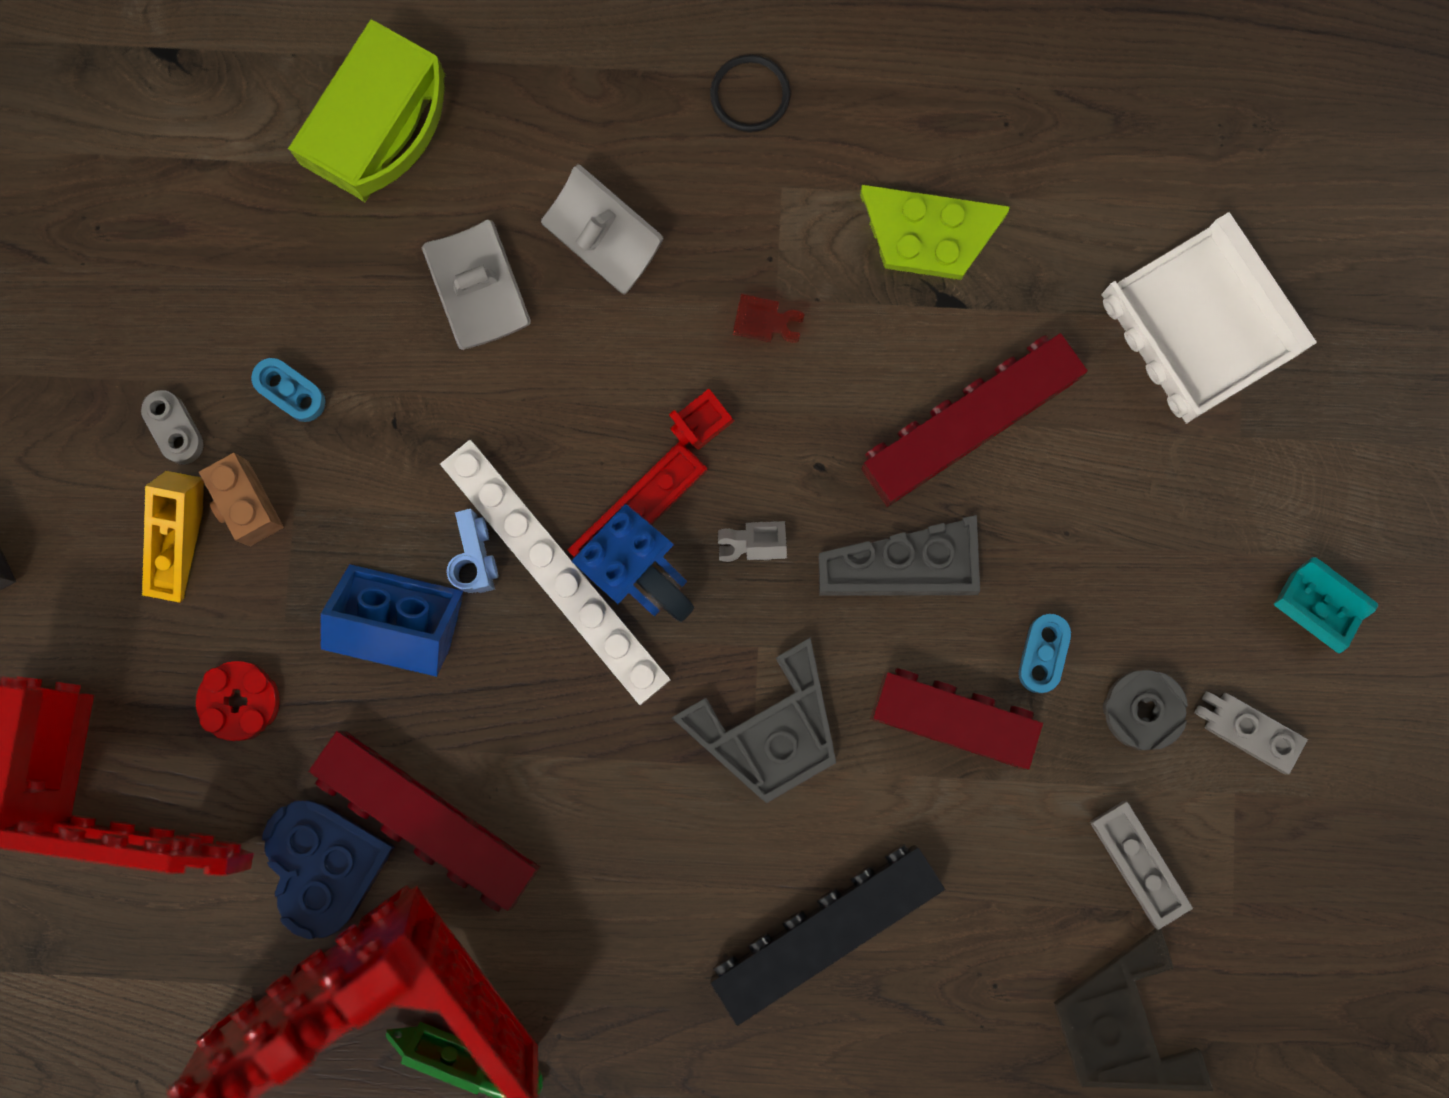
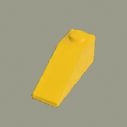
(170, 533)

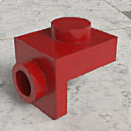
(700, 420)

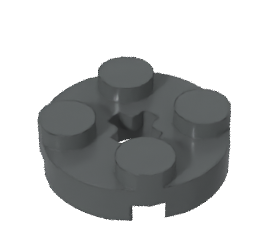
(1169, 710)

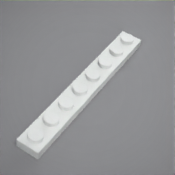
(555, 572)

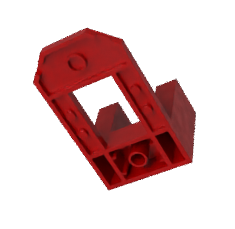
(39, 776)

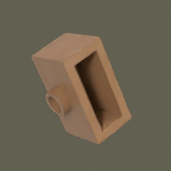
(240, 500)

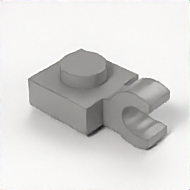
(759, 540)

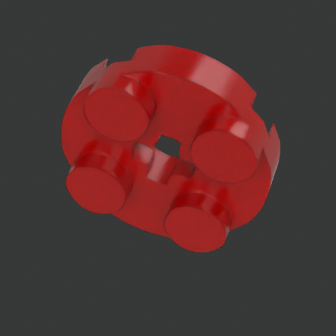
(214, 707)

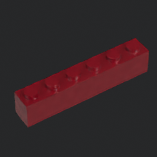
(973, 419)
(424, 820)

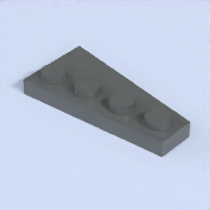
(916, 563)

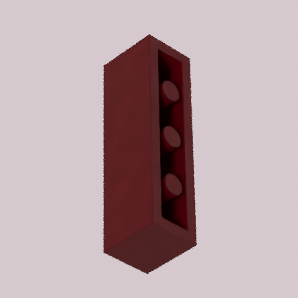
(956, 720)

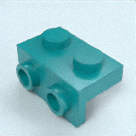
(1325, 604)

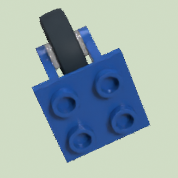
(625, 555)

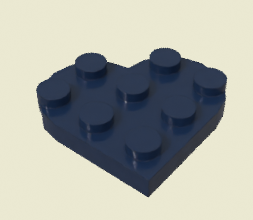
(322, 866)

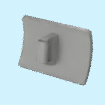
(602, 230)
(476, 285)

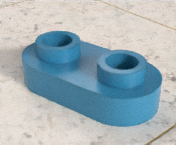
(289, 391)
(1048, 655)

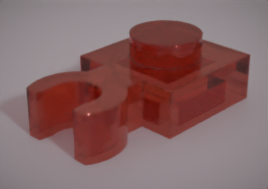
(759, 318)

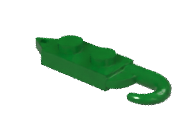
(443, 1058)

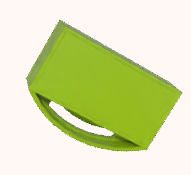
(372, 113)

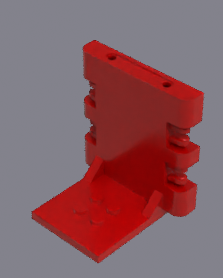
(393, 958)

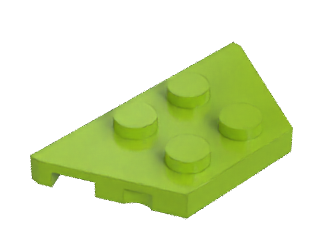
(929, 231)

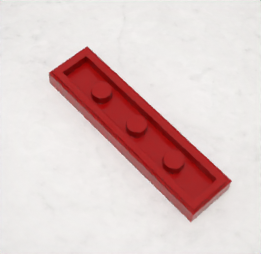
(654, 491)

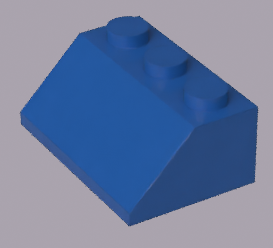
(390, 620)

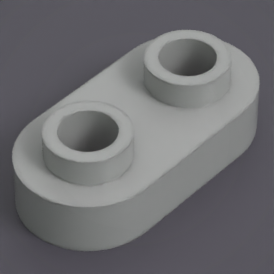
(171, 425)

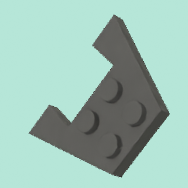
(778, 744)

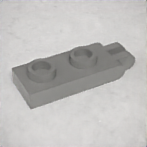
(1252, 731)

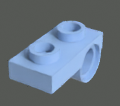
(473, 533)

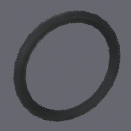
(750, 59)

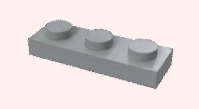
(1141, 865)

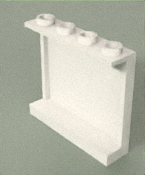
(1207, 319)

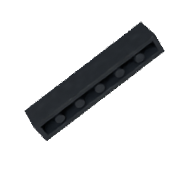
(826, 933)

